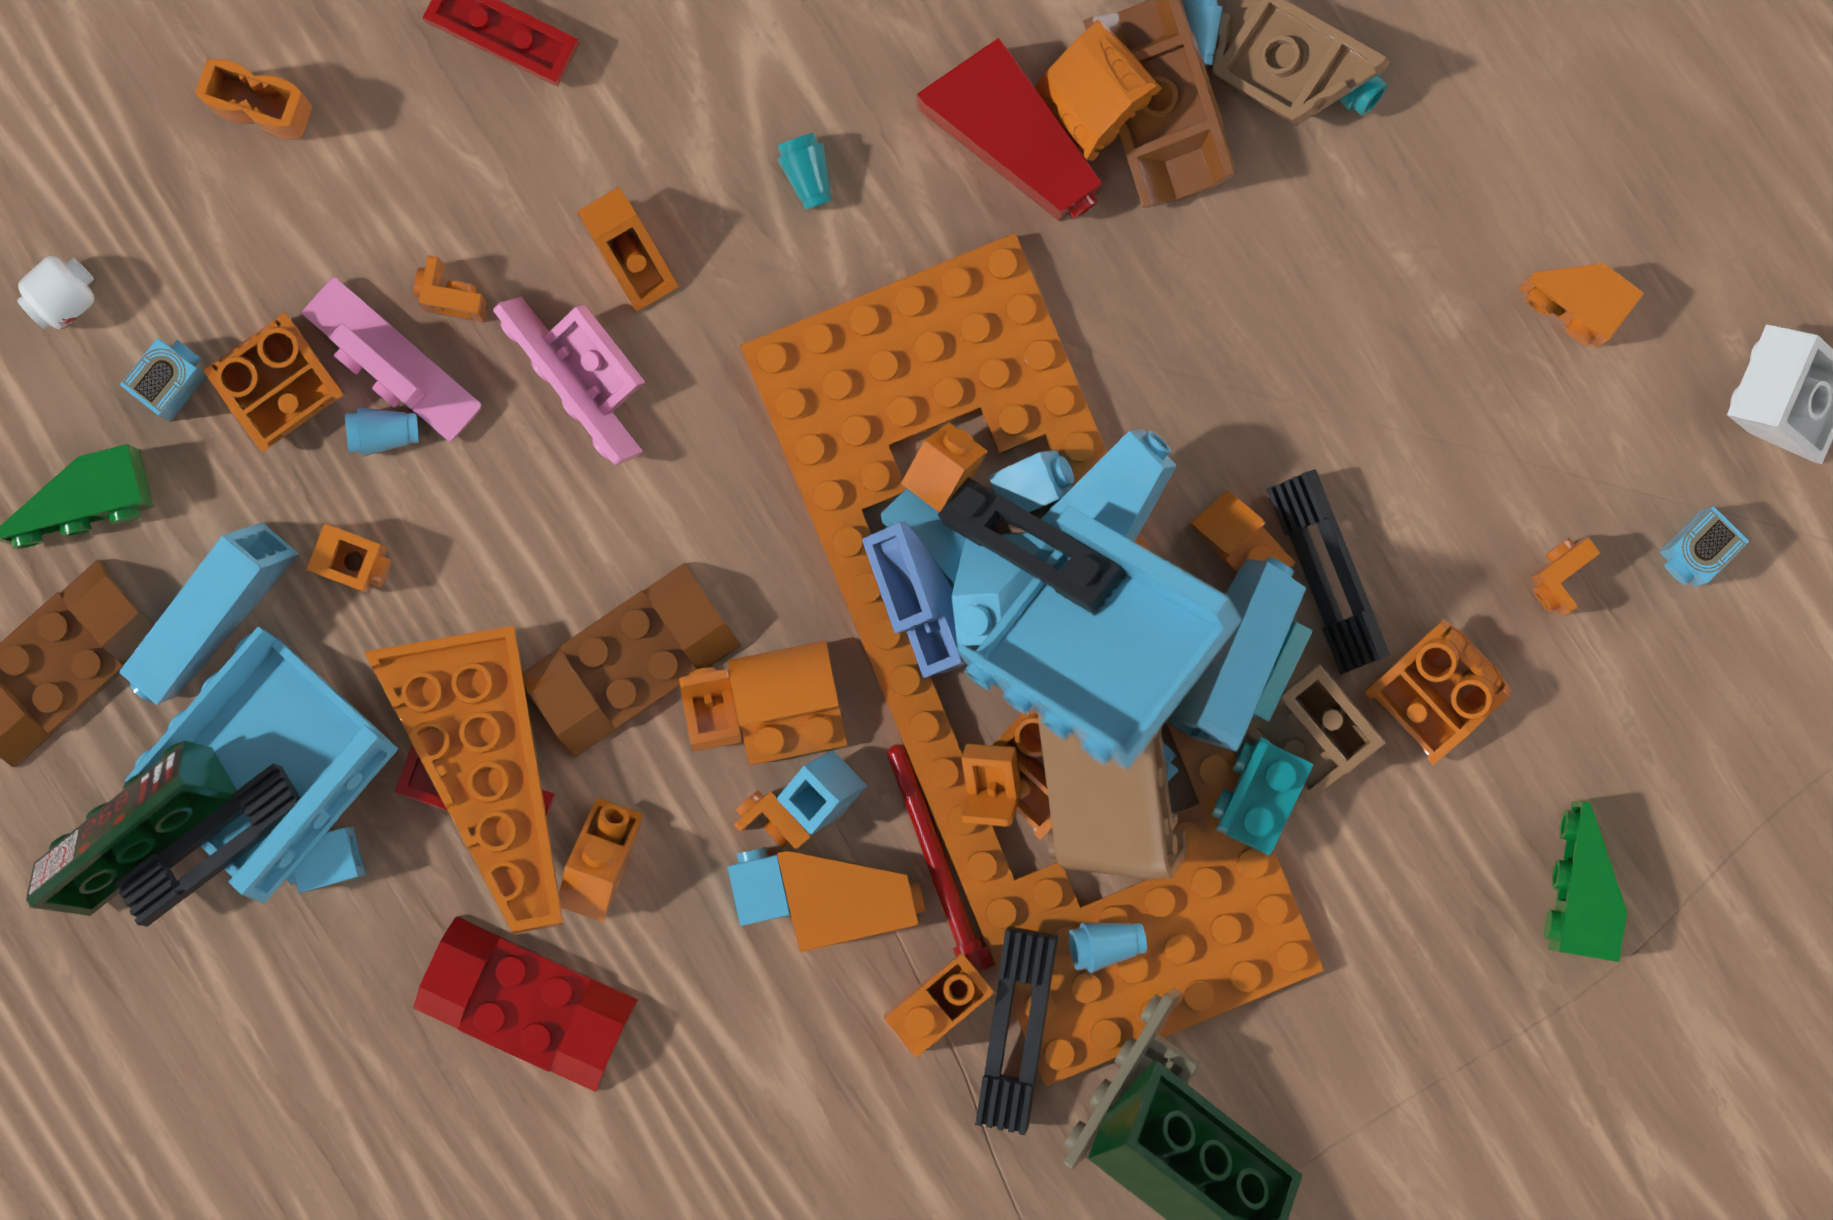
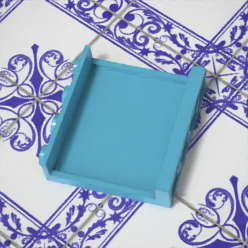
(1108, 673)
(280, 712)

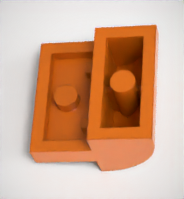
(787, 702)

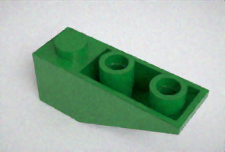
(88, 490)
(1589, 904)

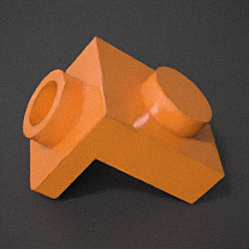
(1564, 561)
(709, 709)
(991, 784)

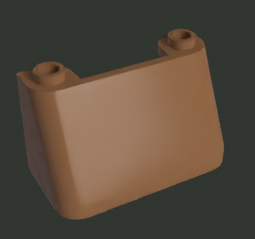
(1110, 815)

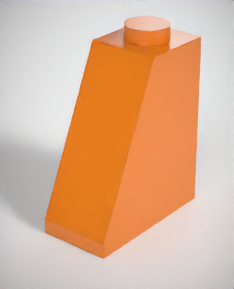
(845, 900)

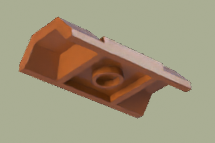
(1179, 137)
(64, 659)
(628, 660)

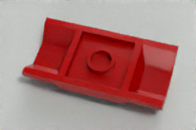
(524, 1003)

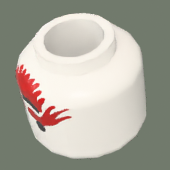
(56, 292)

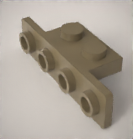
(1133, 1059)

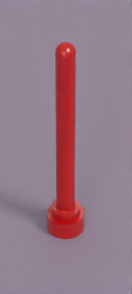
(936, 861)

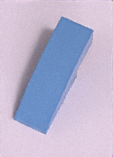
(916, 597)

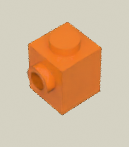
(943, 465)

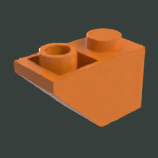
(1585, 298)
(599, 859)
(938, 1004)

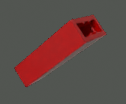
(1009, 127)

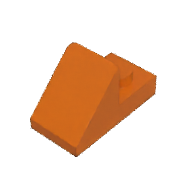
(1237, 533)

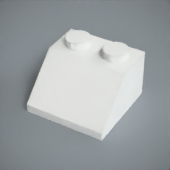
(1788, 393)

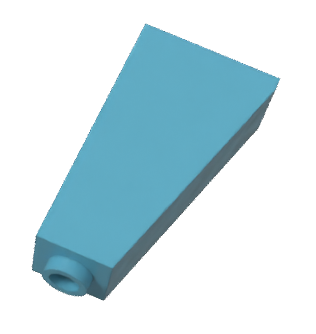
(1121, 485)
(207, 611)
(1230, 686)

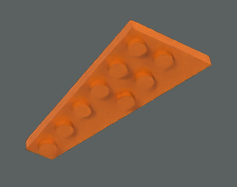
(475, 737)

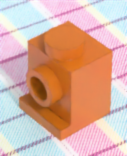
(332, 554)

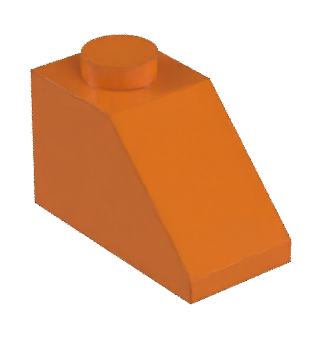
(627, 249)

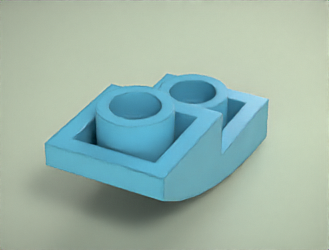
(940, 540)

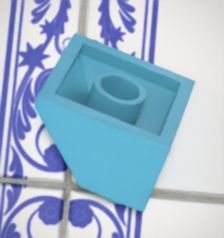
(989, 586)

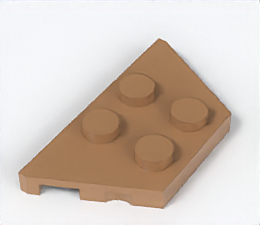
(1289, 58)

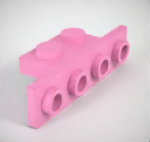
(391, 359)
(582, 369)

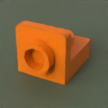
(455, 300)
(781, 823)

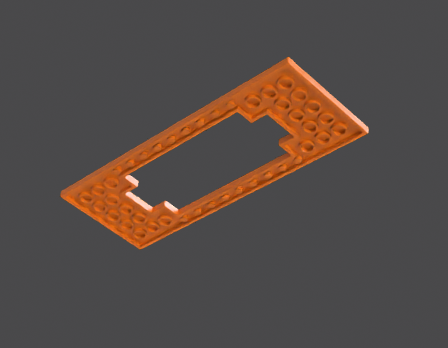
(900, 366)

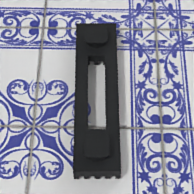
(1082, 580)
(1351, 640)
(152, 886)
(1005, 1099)

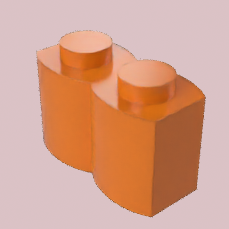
(247, 99)

